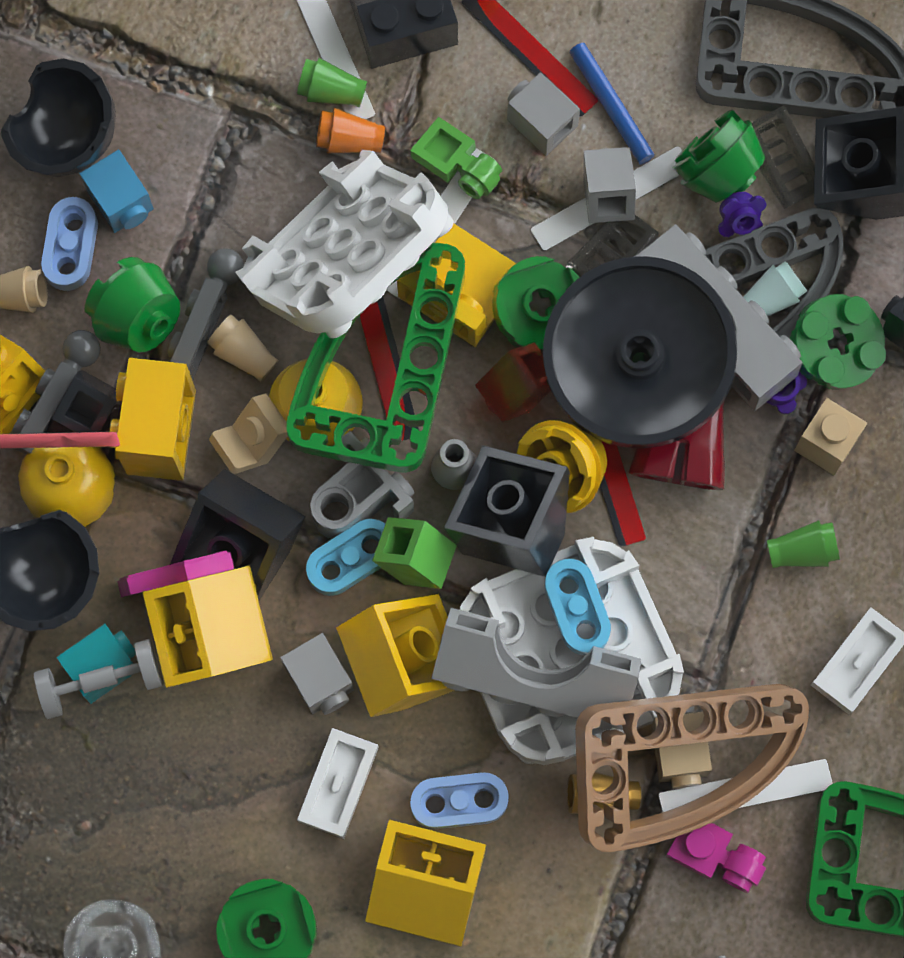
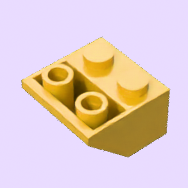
(207, 626)
(425, 883)

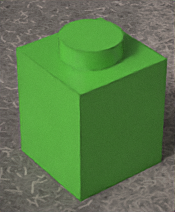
(414, 552)

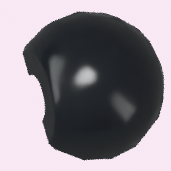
(64, 121)
(46, 571)

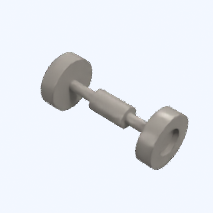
(96, 679)

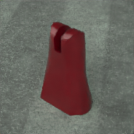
(688, 462)

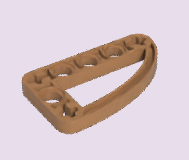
(614, 747)

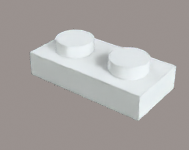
(859, 661)
(338, 783)

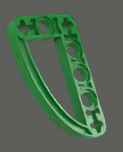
(408, 378)
(844, 878)

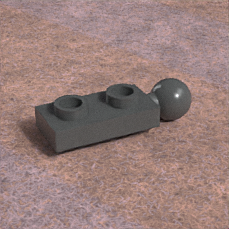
(205, 309)
(80, 350)

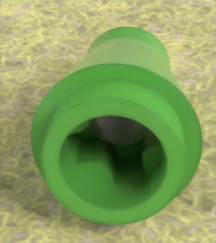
(329, 84)
(805, 547)

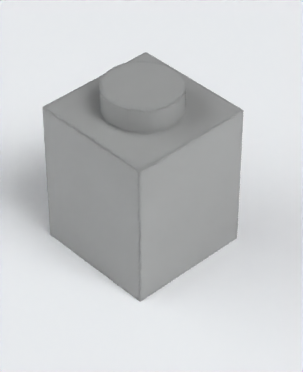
(542, 113)
(609, 185)
(318, 675)

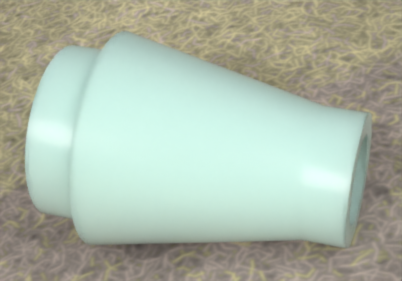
(776, 289)

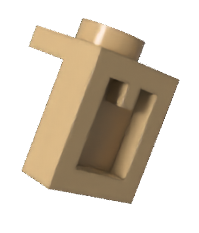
(252, 437)

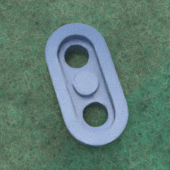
(69, 246)
(459, 795)

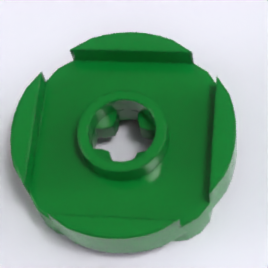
(515, 292)
(864, 341)
(278, 902)

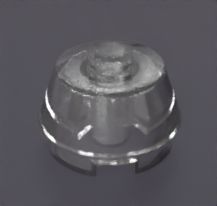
(111, 931)

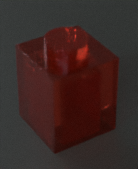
(515, 383)

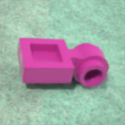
(706, 848)

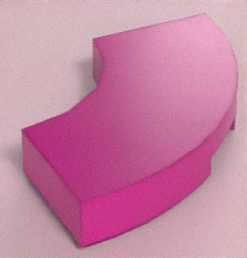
(175, 573)

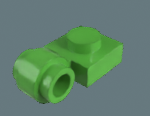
(448, 150)

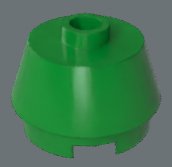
(721, 159)
(133, 306)

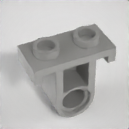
(362, 490)

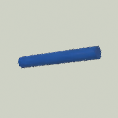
(612, 103)

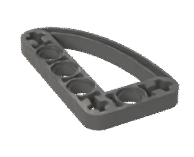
(787, 78)
(757, 262)

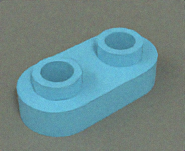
(347, 554)
(577, 608)

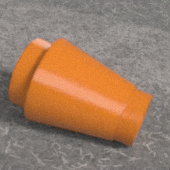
(348, 133)

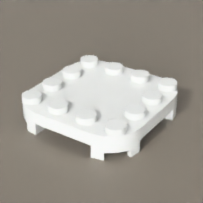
(345, 245)
(535, 639)

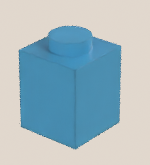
(117, 192)

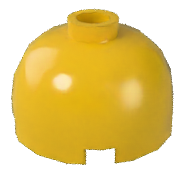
(67, 480)

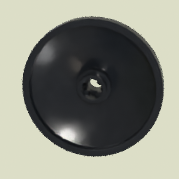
(629, 310)

